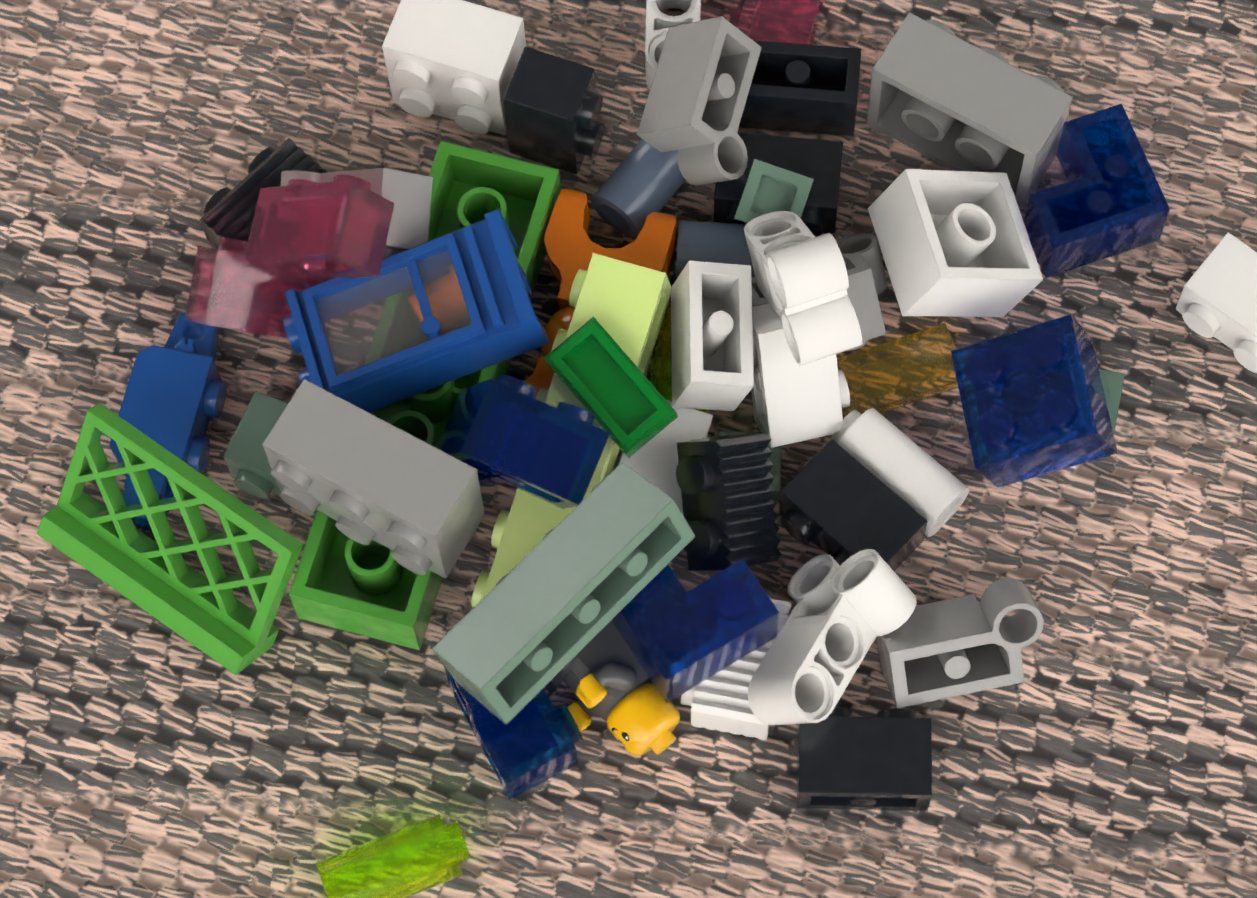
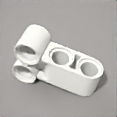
(804, 285)
(827, 636)

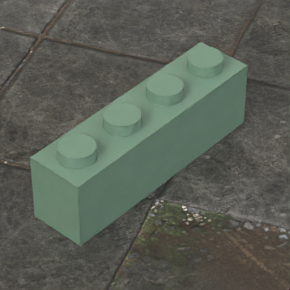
(564, 592)

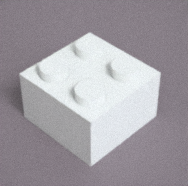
(453, 61)
(954, 243)

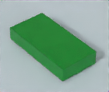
(611, 387)

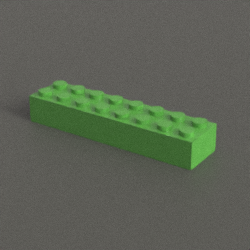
(361, 584)

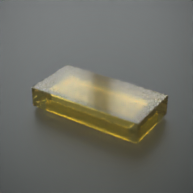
(900, 371)

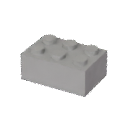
(966, 105)
(374, 480)

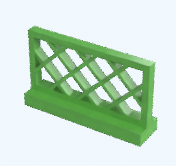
(156, 573)

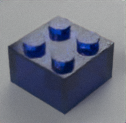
(1033, 401)

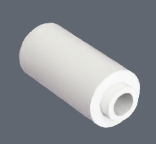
(902, 466)

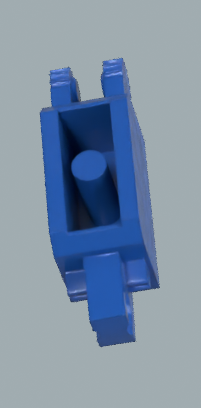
(172, 401)

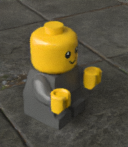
(614, 686)

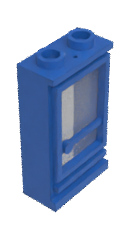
(420, 321)

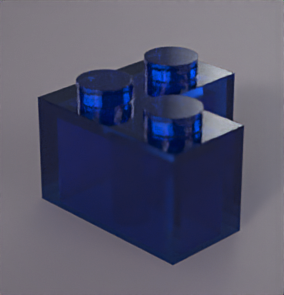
(1108, 199)
(524, 440)
(697, 632)
(528, 748)

